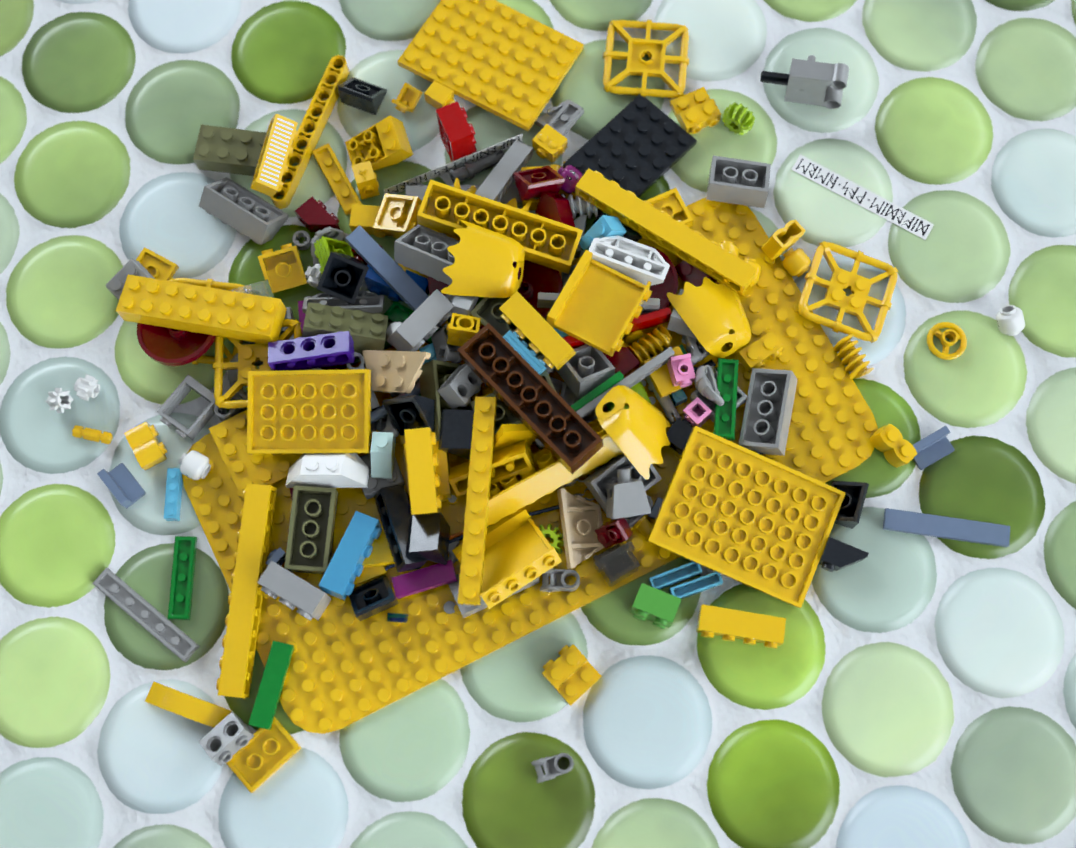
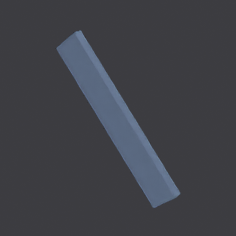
(386, 268)
(946, 527)

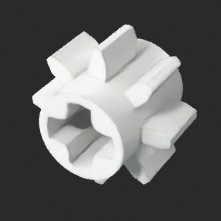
(313, 275)
(87, 387)
(59, 400)

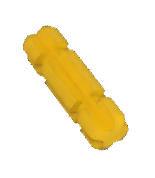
(92, 434)

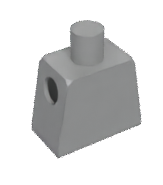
(626, 497)

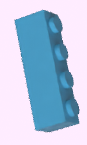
(349, 555)

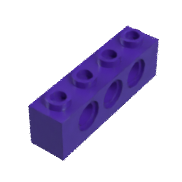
(311, 352)

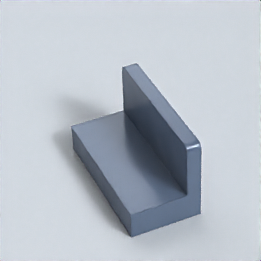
(932, 448)
(122, 485)

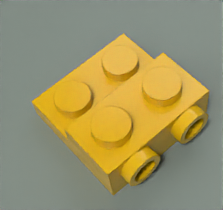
(695, 111)
(674, 205)
(397, 214)
(282, 268)
(760, 348)
(570, 674)

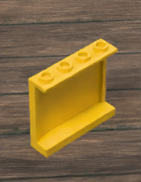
(598, 305)
(513, 556)

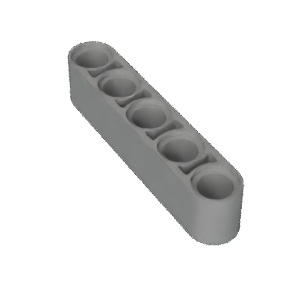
(502, 175)

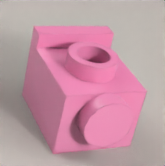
(678, 377)
(697, 413)

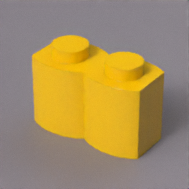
(783, 239)
(146, 445)
(894, 447)

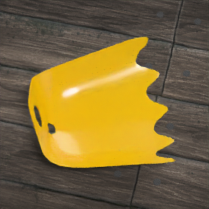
(484, 263)
(710, 315)
(635, 430)

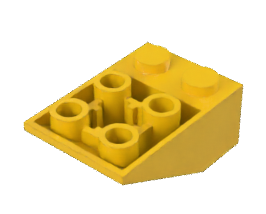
(380, 144)

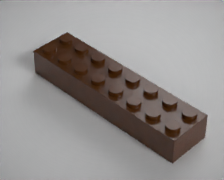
(530, 398)

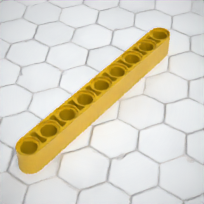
(309, 122)

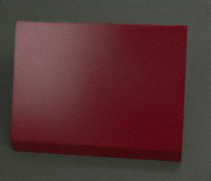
(534, 181)

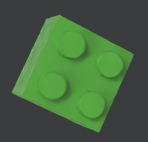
(655, 606)

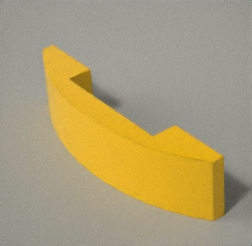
(186, 705)

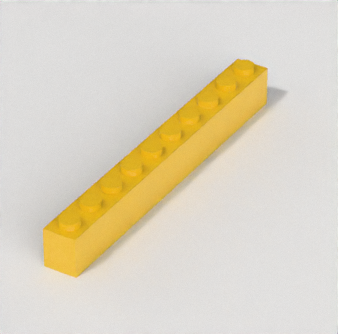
(666, 231)
(246, 593)

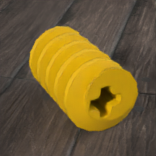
(651, 343)
(851, 357)

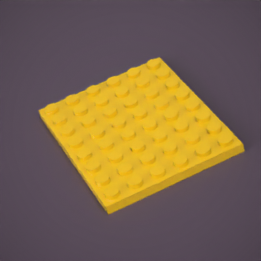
(504, 55)
(746, 517)

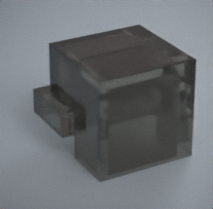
(617, 563)

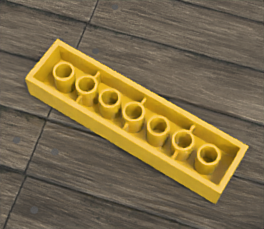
(542, 238)
(201, 309)
(548, 474)

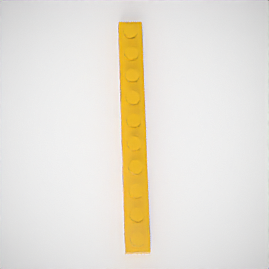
(477, 501)

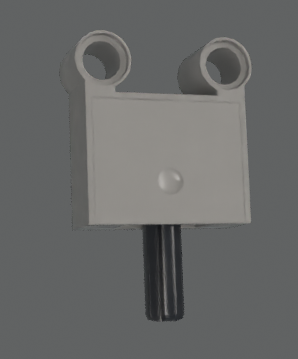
(812, 82)

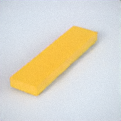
(336, 177)

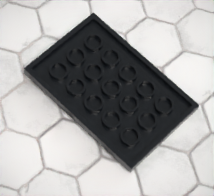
(634, 147)

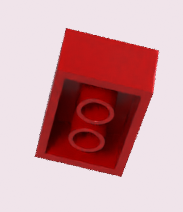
(455, 131)

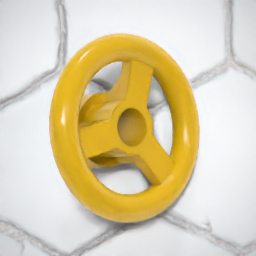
(955, 334)

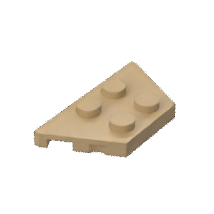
(394, 369)
(578, 524)

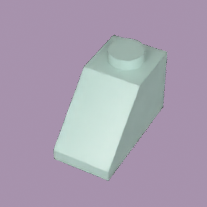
(382, 455)

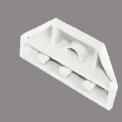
(630, 259)
(328, 471)

